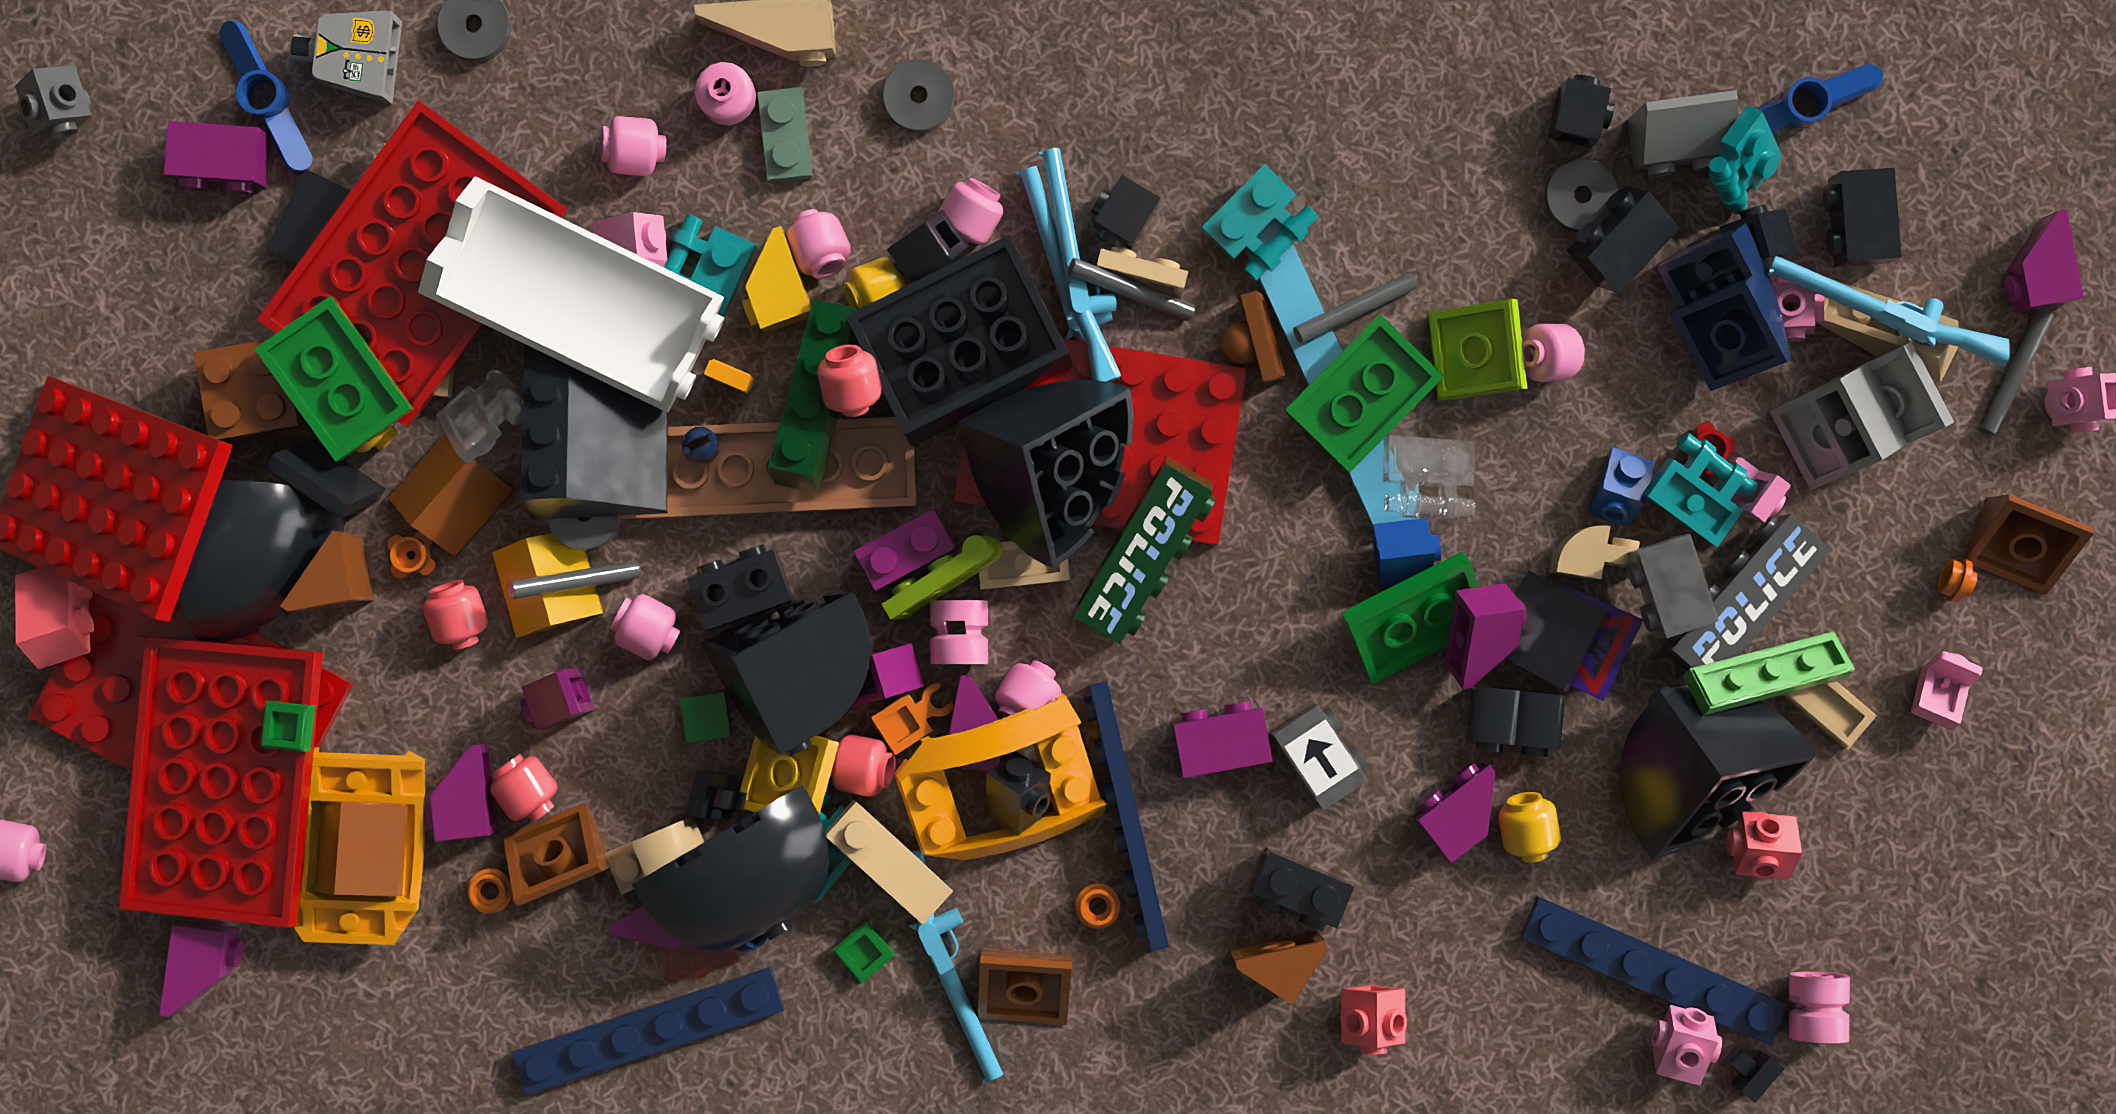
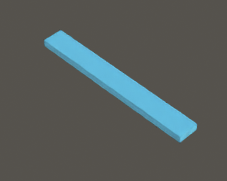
(1294, 303)

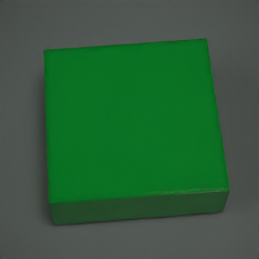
(706, 717)
(288, 726)
(863, 952)

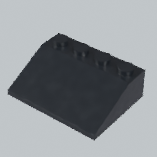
(960, 340)
(588, 445)

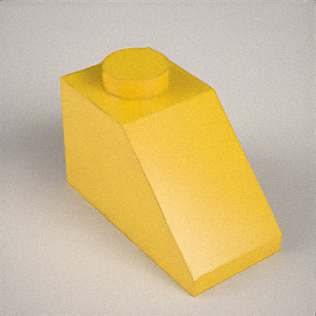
(776, 287)

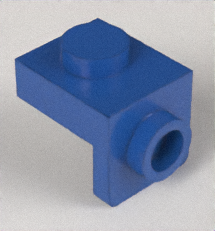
(1621, 487)

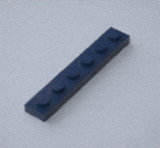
(1130, 834)
(1653, 970)
(648, 1030)

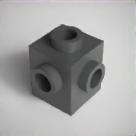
(53, 101)

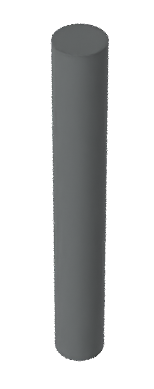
(1131, 289)
(1355, 307)
(2016, 372)
(573, 579)

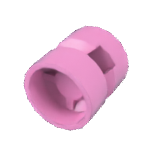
(959, 648)
(1819, 1007)

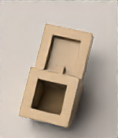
(1587, 551)
(651, 852)

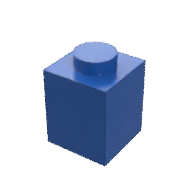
(1403, 550)

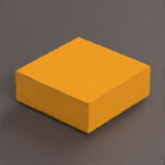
(730, 376)

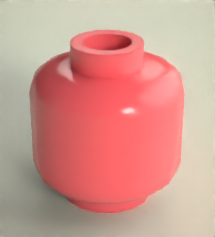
(849, 380)
(455, 614)
(862, 766)
(523, 788)

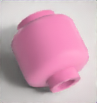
(736, 103)
(632, 146)
(973, 210)
(818, 244)
(1552, 352)
(645, 627)
(1026, 687)
(19, 851)

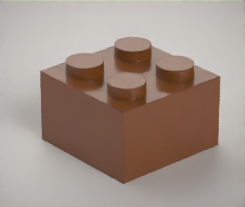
(243, 396)

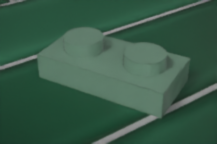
(785, 134)

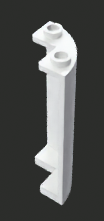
(571, 295)

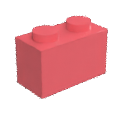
(51, 618)

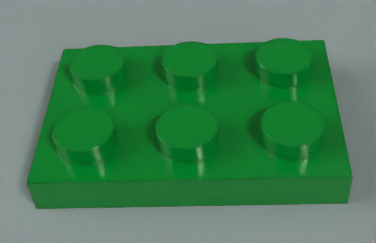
(334, 379)
(1363, 393)
(1408, 618)

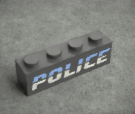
(1752, 591)

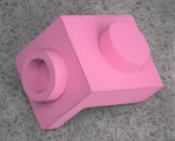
(1767, 498)
(1944, 689)

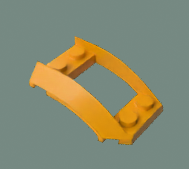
(1059, 751)
(363, 780)

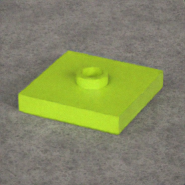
(1478, 349)

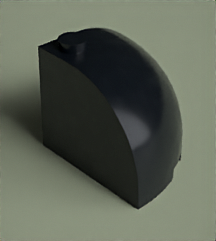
(1050, 461)
(251, 557)
(796, 669)
(1702, 771)
(743, 878)

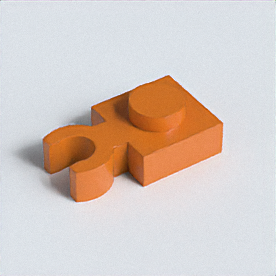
(905, 721)

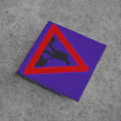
(1608, 649)

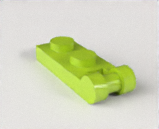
(944, 575)

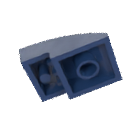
(1726, 307)

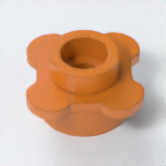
(399, 550)

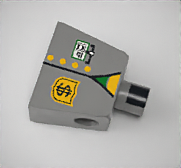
(353, 53)

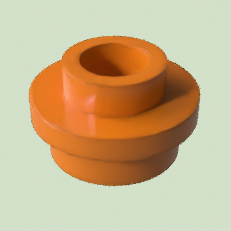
(1957, 580)
(476, 891)
(1103, 919)

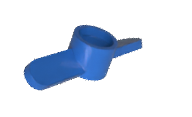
(1828, 94)
(275, 117)

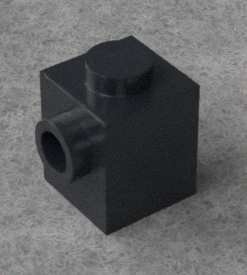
(1581, 111)
(1123, 213)
(1769, 230)
(927, 247)
(1017, 793)

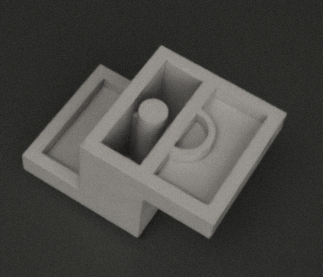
(1861, 416)

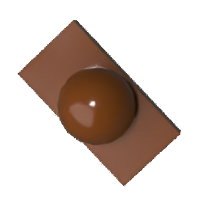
(1253, 340)

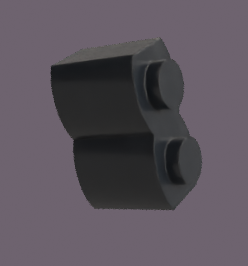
(1515, 718)

